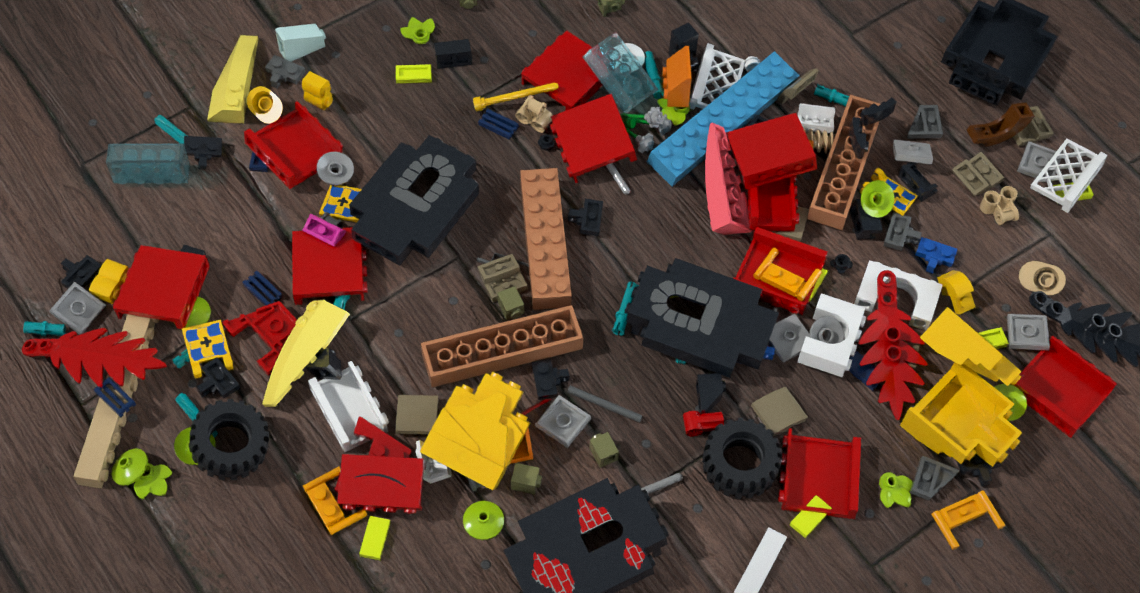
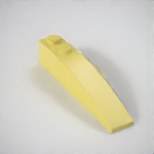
(233, 86)
(310, 334)

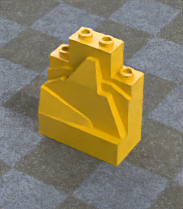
(962, 344)
(964, 418)
(479, 430)

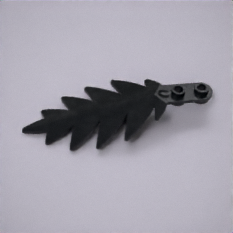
(1091, 326)

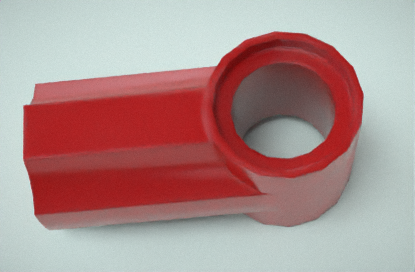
(698, 423)

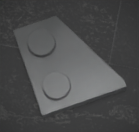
(926, 123)
(931, 477)

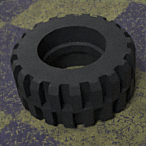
(229, 415)
(750, 436)

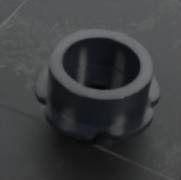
(546, 145)

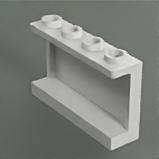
(344, 402)

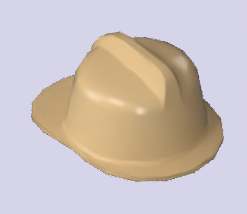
(1042, 277)

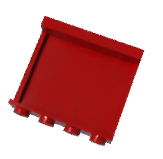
(564, 65)
(592, 136)
(292, 145)
(772, 150)
(792, 256)
(327, 269)
(162, 285)
(1064, 386)
(823, 470)

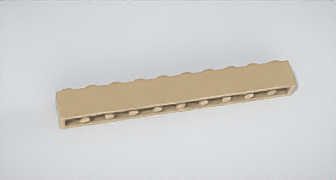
(106, 424)

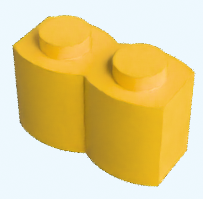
(317, 90)
(108, 281)

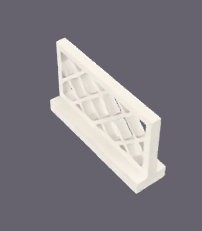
(704, 73)
(1080, 184)

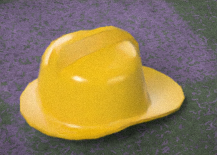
(264, 104)

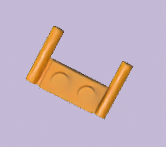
(784, 279)
(326, 504)
(964, 512)

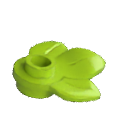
(418, 31)
(674, 114)
(153, 482)
(897, 492)

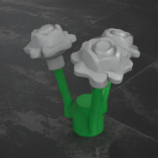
(654, 119)

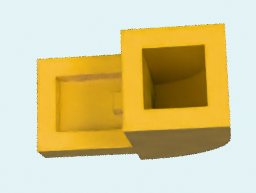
(959, 289)

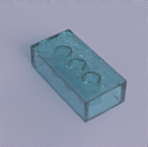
(620, 73)
(148, 163)

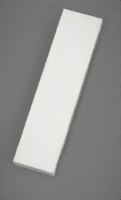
(761, 562)

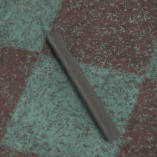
(605, 404)

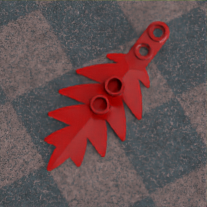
(891, 348)
(95, 354)

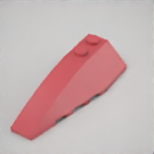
(725, 201)

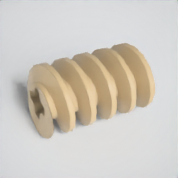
(820, 141)

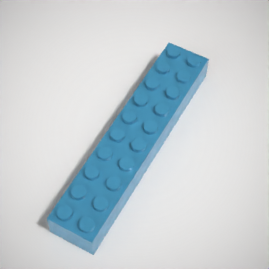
(731, 110)

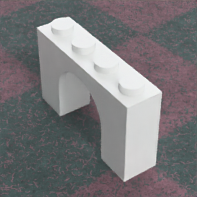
(923, 291)
(834, 357)

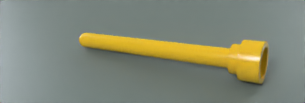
(480, 103)

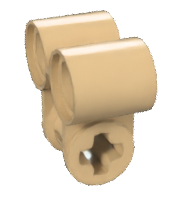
(535, 114)
(1001, 205)

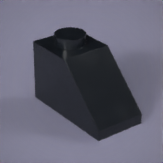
(326, 365)
(709, 391)

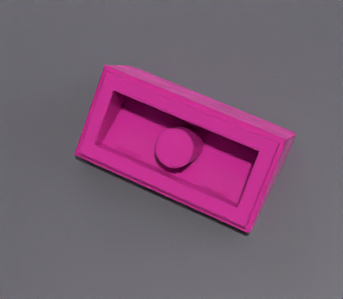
(323, 230)

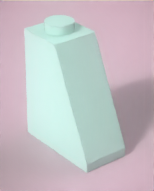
(299, 40)

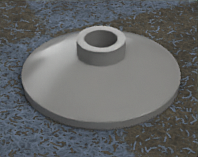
(335, 161)
(830, 327)

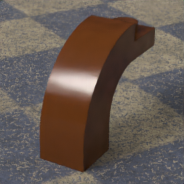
(1003, 128)

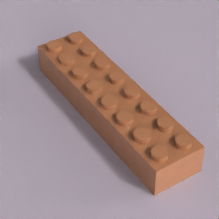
(842, 170)
(545, 239)
(502, 346)

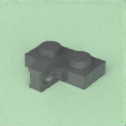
(284, 70)
(901, 233)

